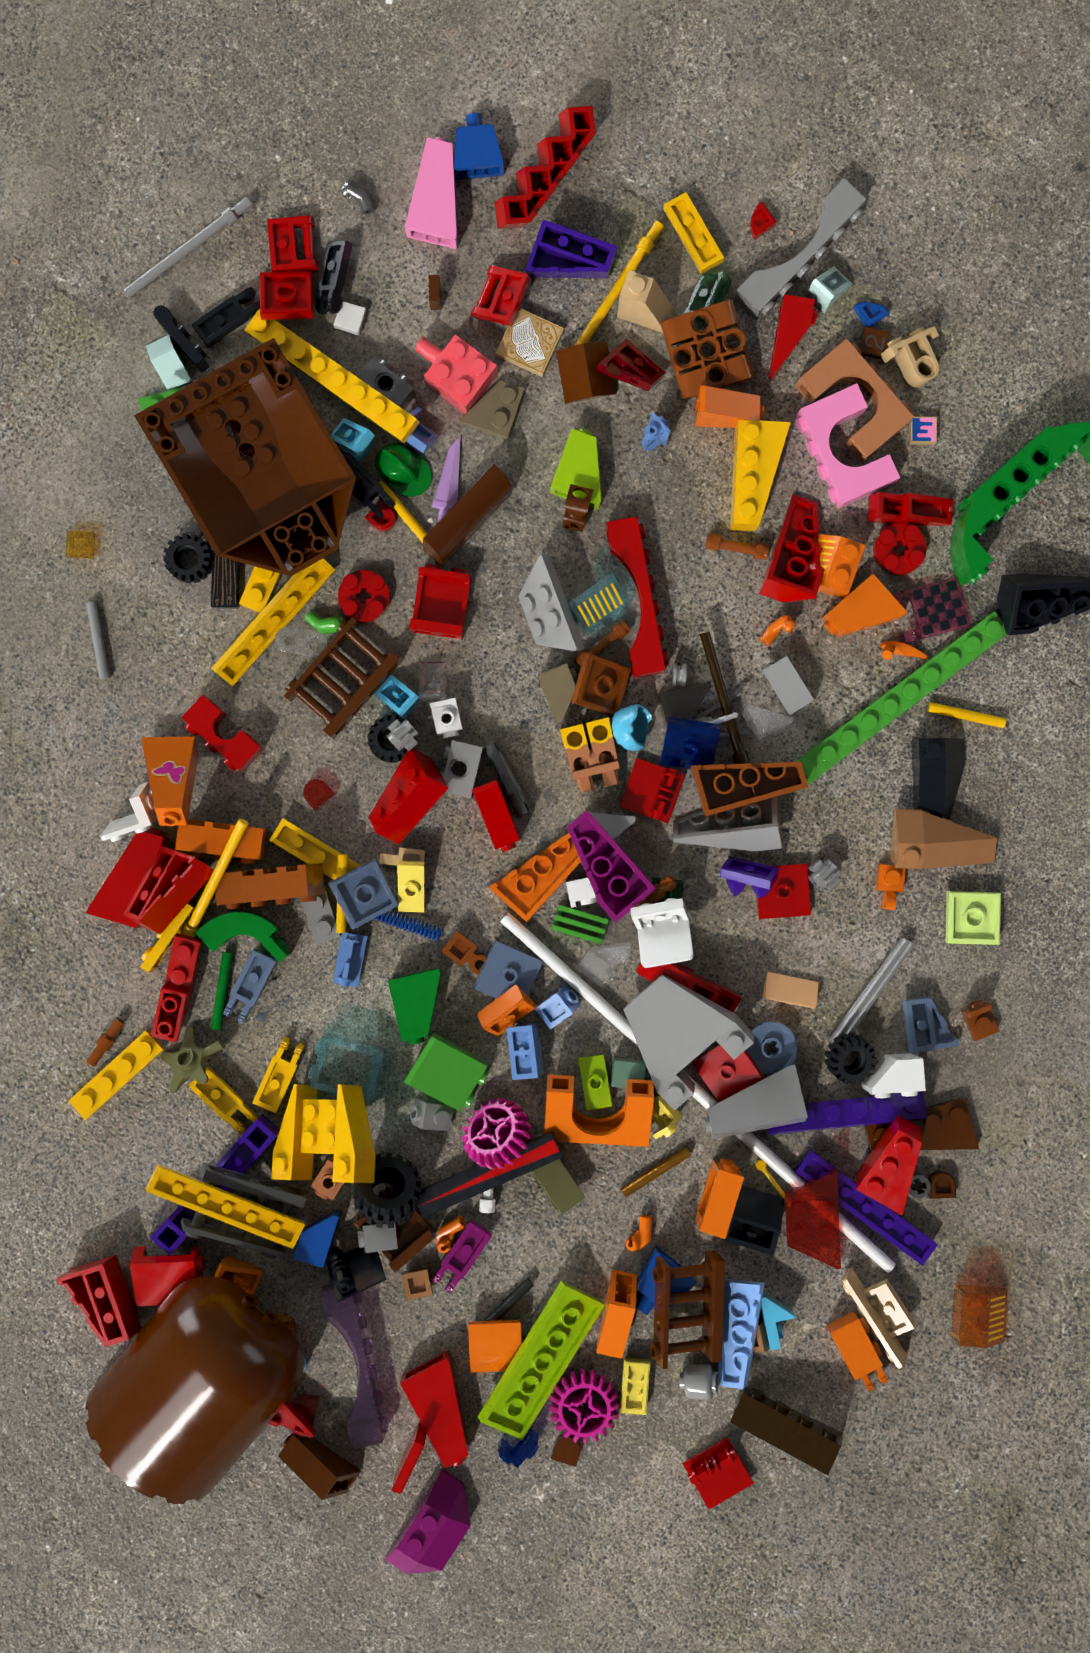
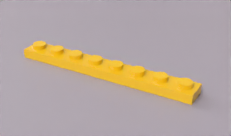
(335, 378)

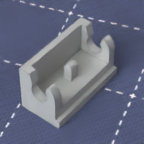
(788, 685)

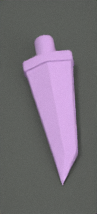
(447, 489)

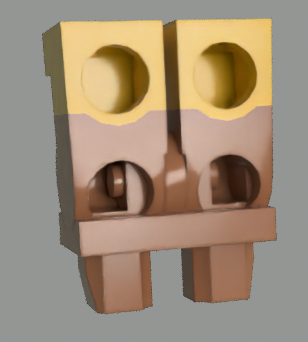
(587, 761)

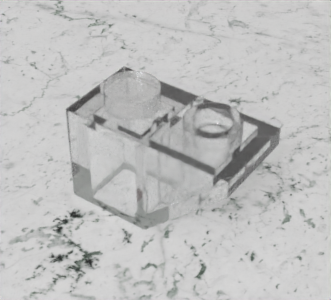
(602, 959)

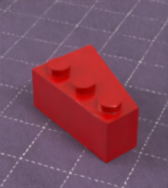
(104, 1299)

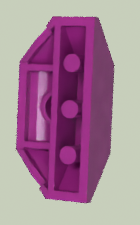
(433, 1528)

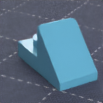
(353, 439)
(772, 1312)

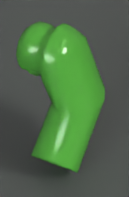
(324, 625)

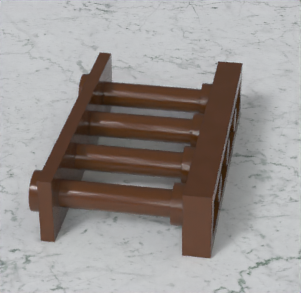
(368, 683)
(710, 1318)

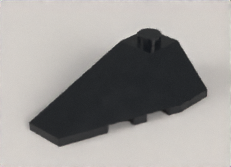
(1040, 599)
(937, 773)

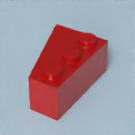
(407, 796)
(166, 889)
(891, 1165)

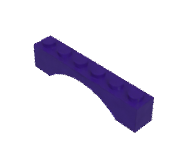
(237, 1159)

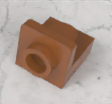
(979, 1019)

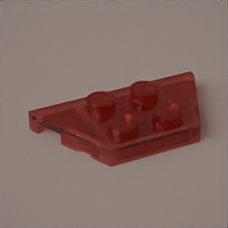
(814, 1219)

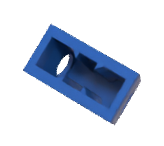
(477, 150)
(646, 1284)

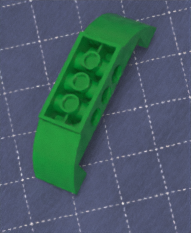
(1007, 488)

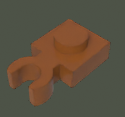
(462, 950)

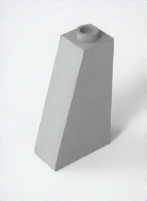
(762, 1106)

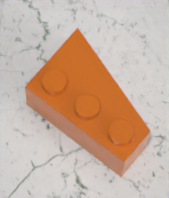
(211, 838)

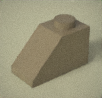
(558, 689)

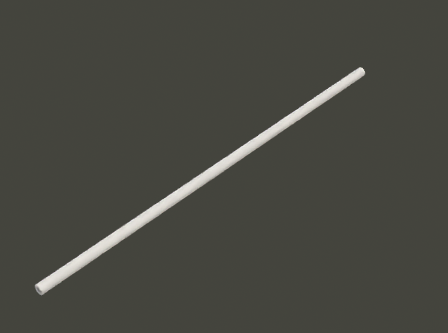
(700, 1094)

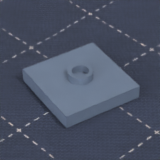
(363, 894)
(507, 968)

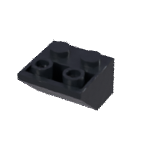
(756, 1220)

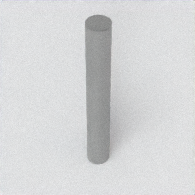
(98, 641)

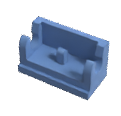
(525, 1051)

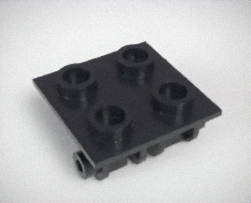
(353, 1271)

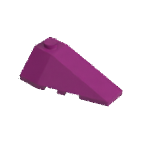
(611, 871)

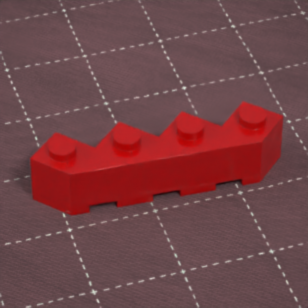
(555, 159)

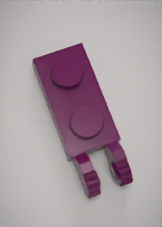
(463, 1253)

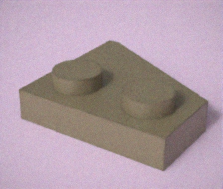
(496, 410)

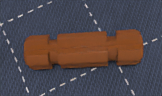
(666, 884)

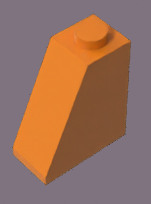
(725, 407)
(863, 609)
(617, 1314)

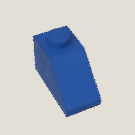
(317, 1240)

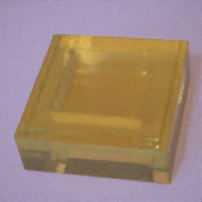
(80, 545)

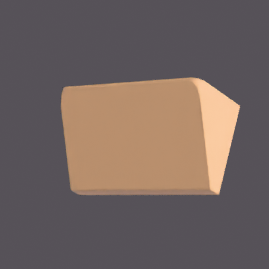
(790, 990)

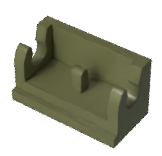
(558, 1186)

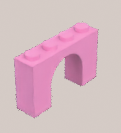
(844, 482)

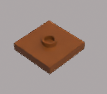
(601, 684)

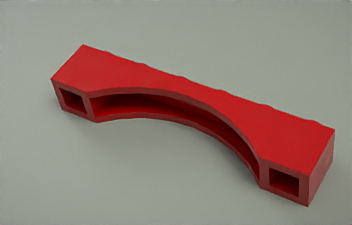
(626, 545)

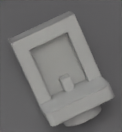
(431, 1115)

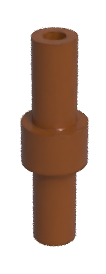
(105, 1042)

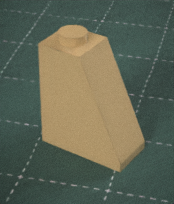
(643, 302)

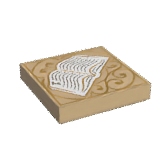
(530, 342)

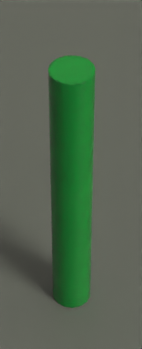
(221, 991)

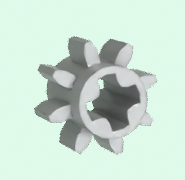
(402, 735)
(824, 874)

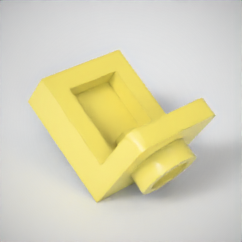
(664, 1117)

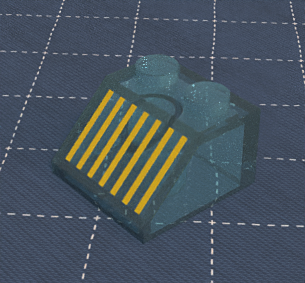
(599, 605)

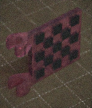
(936, 609)

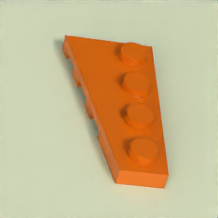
(538, 879)

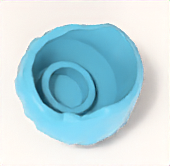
(631, 727)

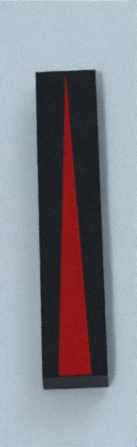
(480, 1179)

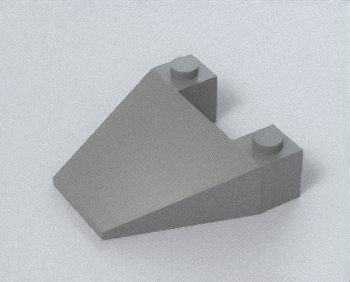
(676, 1027)

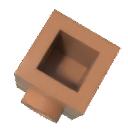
(323, 1183)

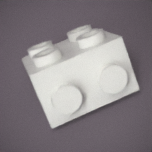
(139, 821)
(663, 932)

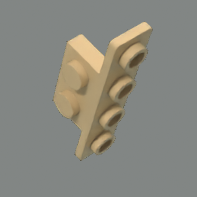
(883, 1312)

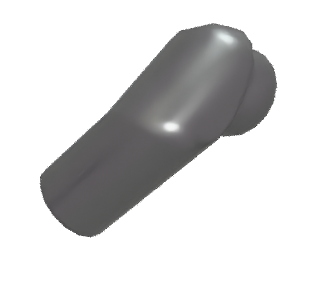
(355, 190)

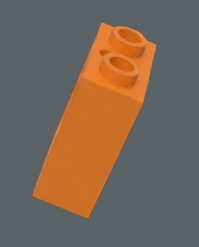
(719, 1198)

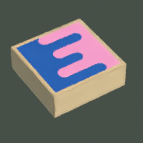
(923, 431)

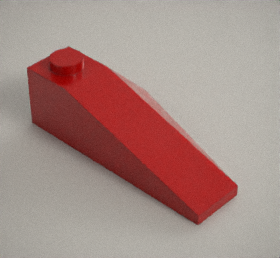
(795, 561)

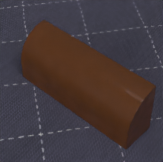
(467, 515)

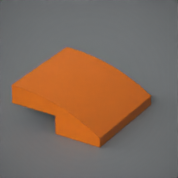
(493, 1344)

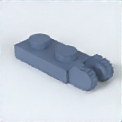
(251, 983)

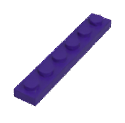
(857, 1113)
(869, 1211)

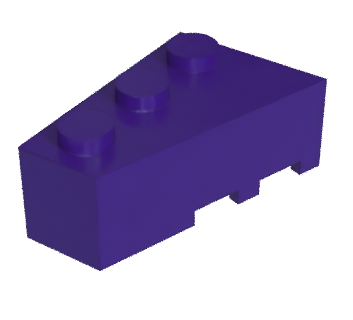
(569, 254)

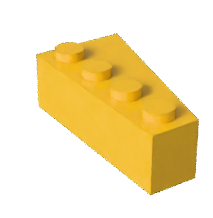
(754, 466)

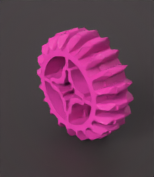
(505, 1134)
(579, 1428)

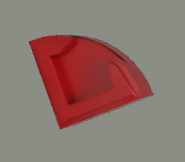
(761, 221)

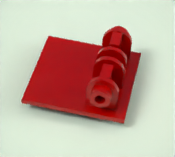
(652, 790)
(717, 1473)

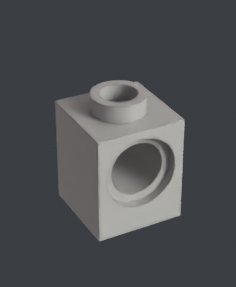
(377, 1239)

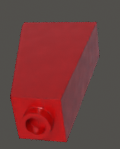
(126, 877)
(437, 1404)

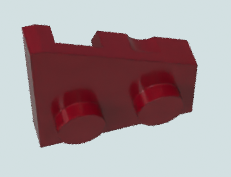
(631, 366)

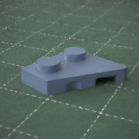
(925, 1026)

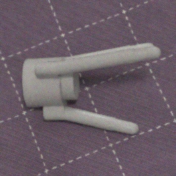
(703, 716)

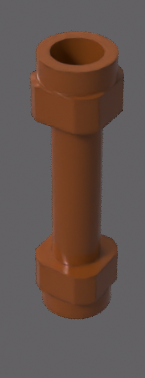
(715, 542)
(619, 630)

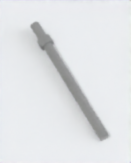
(227, 217)

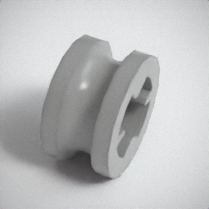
(679, 674)

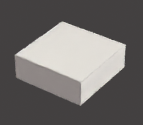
(350, 318)

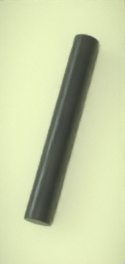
(510, 1301)

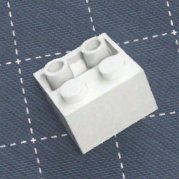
(896, 1074)

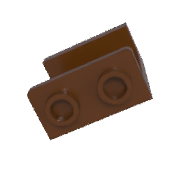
(411, 1235)

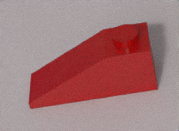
(793, 323)

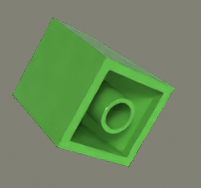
(447, 1072)

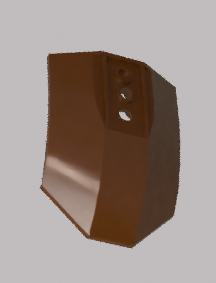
(264, 510)

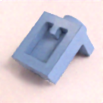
(558, 1006)

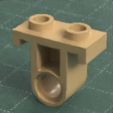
(914, 353)

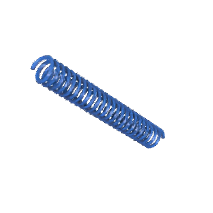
(415, 929)

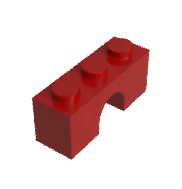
(204, 719)

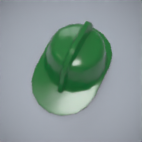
(403, 469)

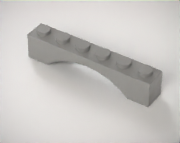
(766, 285)

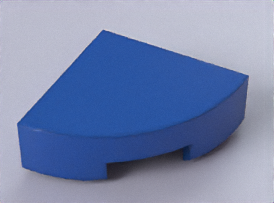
(870, 313)

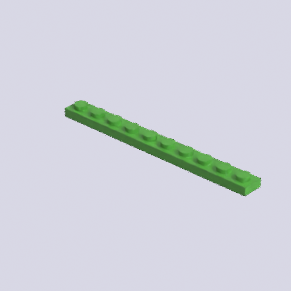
(902, 696)

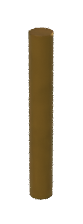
(655, 1172)

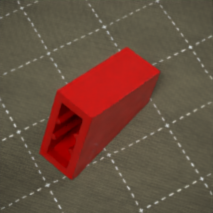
(496, 816)

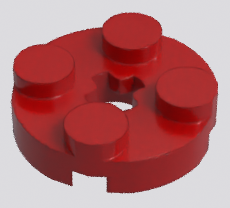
(909, 537)
(374, 606)

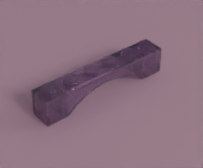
(365, 1421)

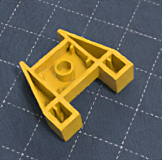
(325, 1128)

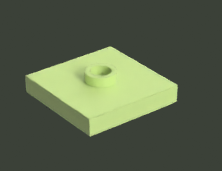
(973, 917)

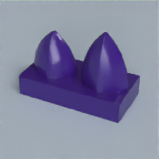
(743, 872)

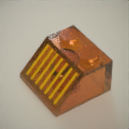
(979, 1315)

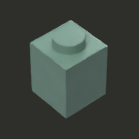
(627, 1069)

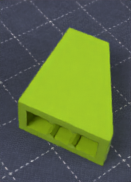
(579, 467)

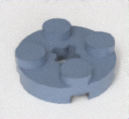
(785, 1043)

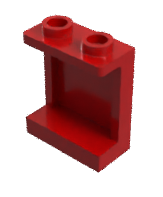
(441, 602)
(158, 1275)

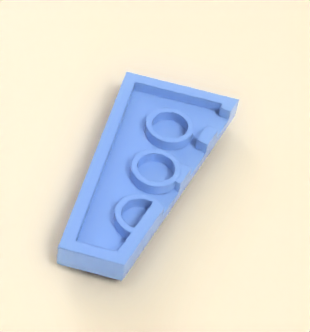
(740, 1325)

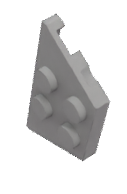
(548, 608)

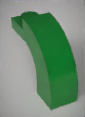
(227, 926)

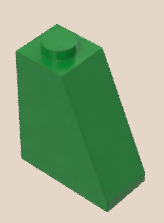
(414, 1003)

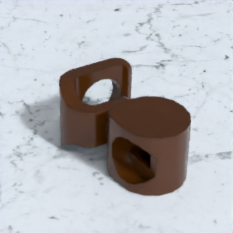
(576, 508)

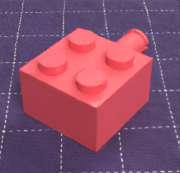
(457, 372)

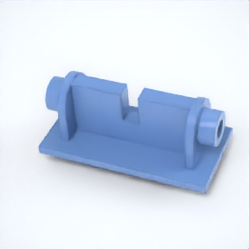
(656, 432)
(350, 959)

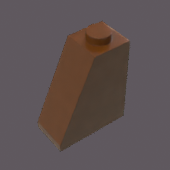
(318, 1466)

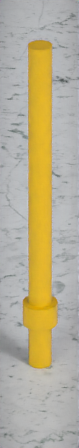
(643, 247)
(191, 926)

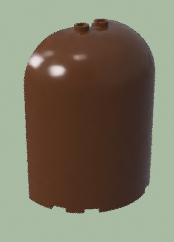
(193, 1390)

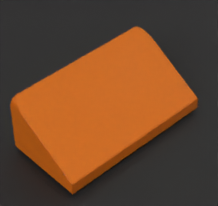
(505, 1011)

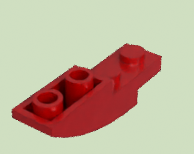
(695, 982)
(178, 988)

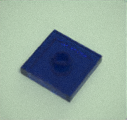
(689, 743)

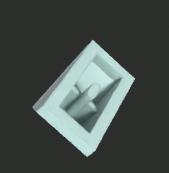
(828, 288)
(168, 363)

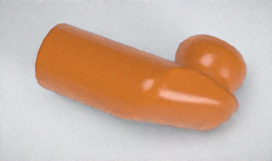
(773, 630)
(447, 1233)

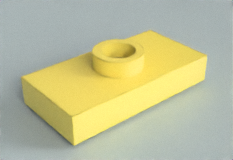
(411, 886)
(635, 1386)

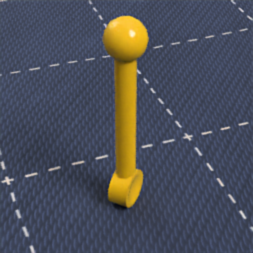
(761, 1165)

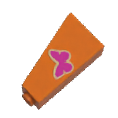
(171, 775)

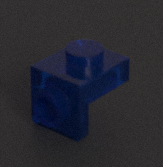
(523, 1449)

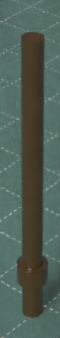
(739, 756)

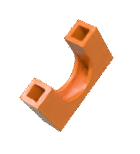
(627, 1127)

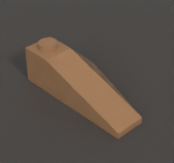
(936, 842)

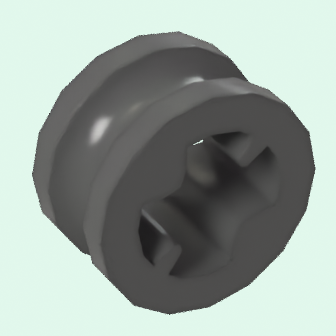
(924, 1190)

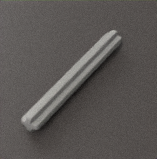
(873, 989)

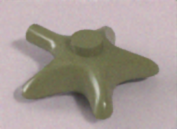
(190, 1060)

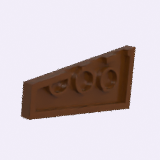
(946, 1128)

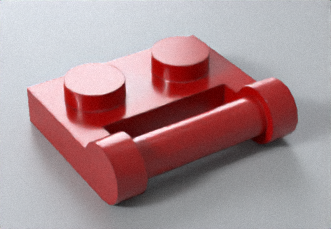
(283, 244)
(507, 296)

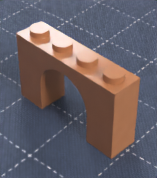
(847, 365)

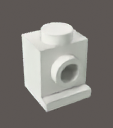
(446, 707)
(580, 891)

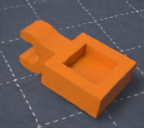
(890, 881)

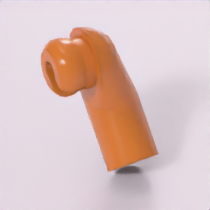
(642, 1236)

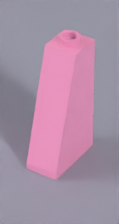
(433, 203)

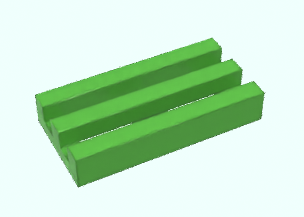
(601, 931)

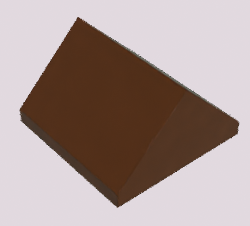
(579, 373)

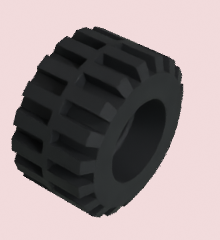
(392, 1210)

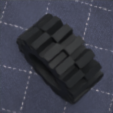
(177, 547)
(375, 740)
(859, 1067)

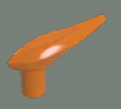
(901, 649)

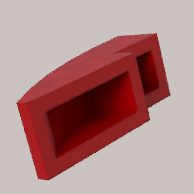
(910, 509)

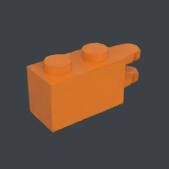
(856, 1348)

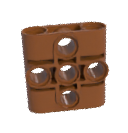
(682, 329)

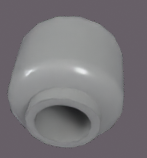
(699, 1381)

